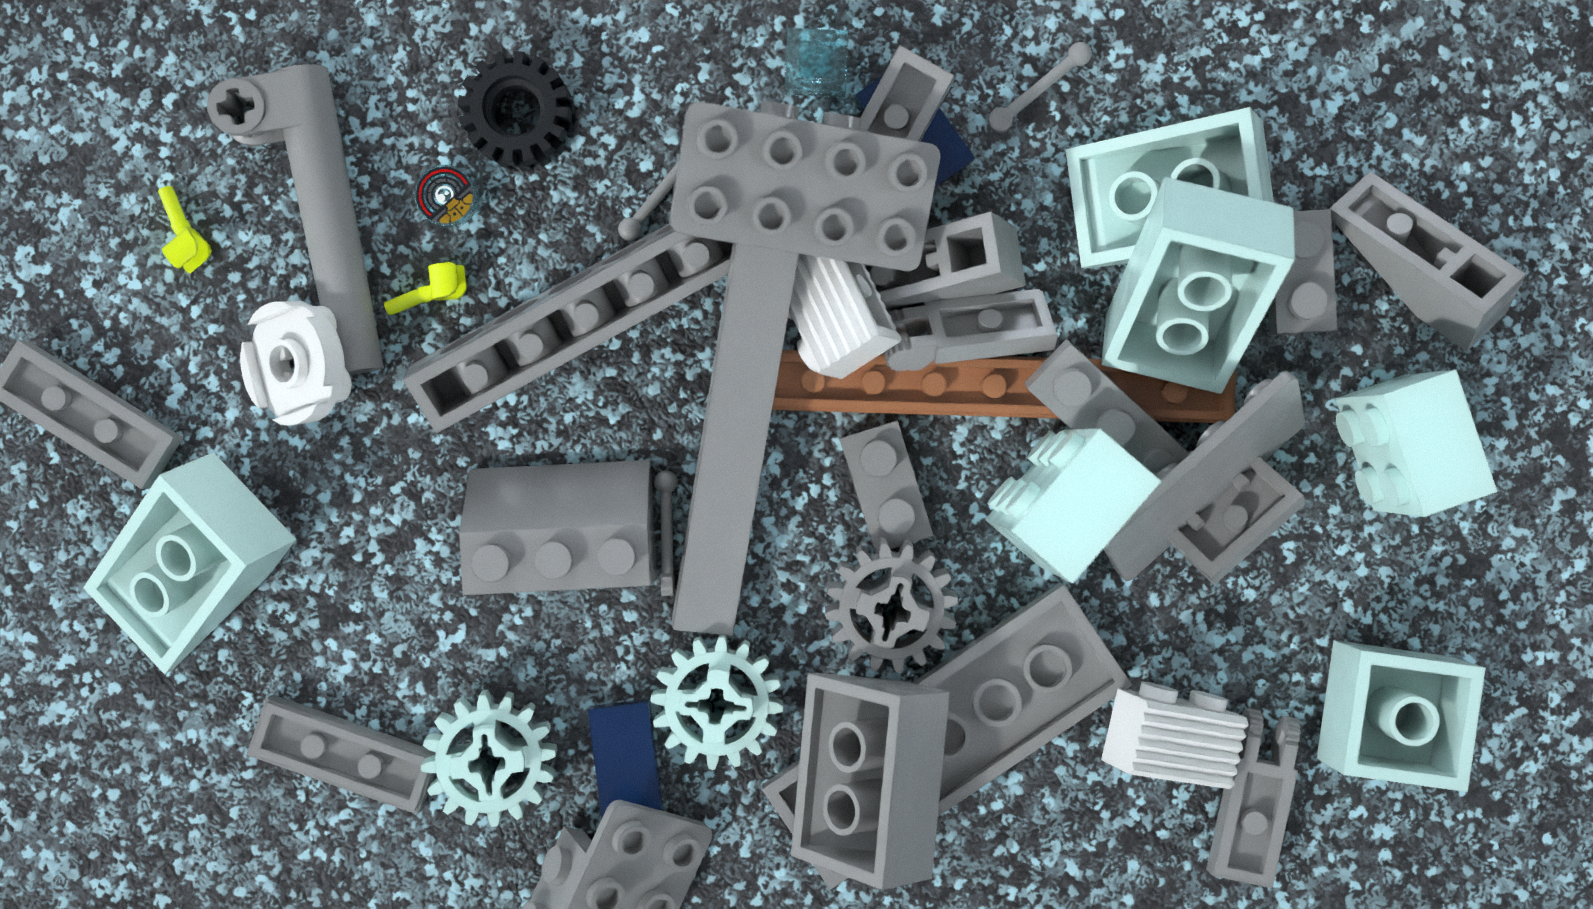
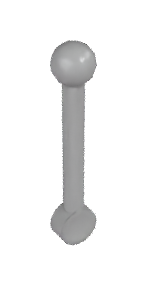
(1001, 118)
(630, 227)
(666, 483)

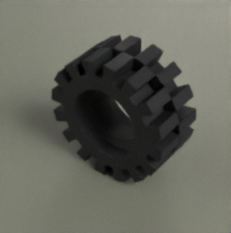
(496, 81)

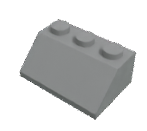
(558, 528)
(870, 778)

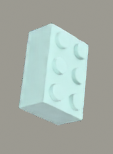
(1197, 284)
(1070, 499)

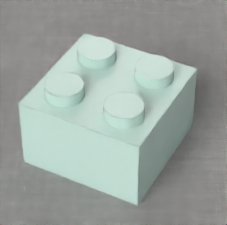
(1415, 444)
(1400, 715)

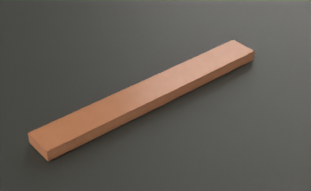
(978, 389)

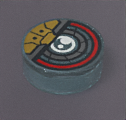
(446, 196)

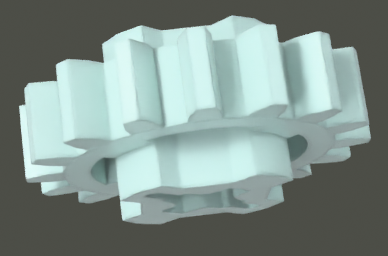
(688, 701)
(515, 755)

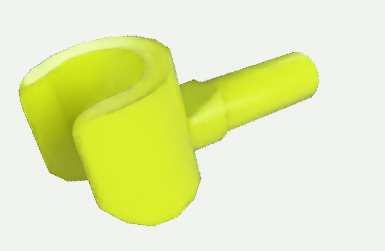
(188, 247)
(446, 283)

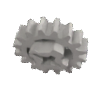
(915, 610)

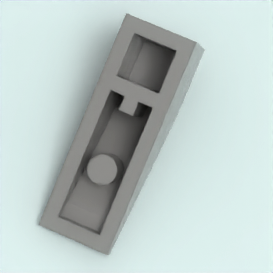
(1427, 261)
(956, 262)

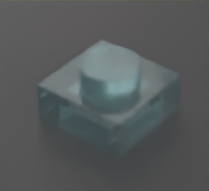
(816, 62)

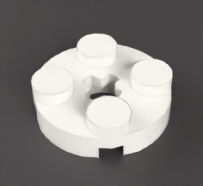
(319, 377)

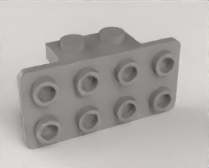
(803, 185)
(1223, 493)
(631, 863)

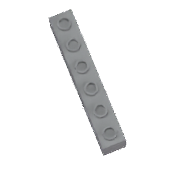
(563, 323)

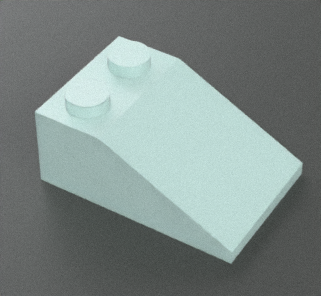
(1121, 176)
(187, 559)

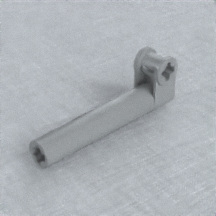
(301, 110)

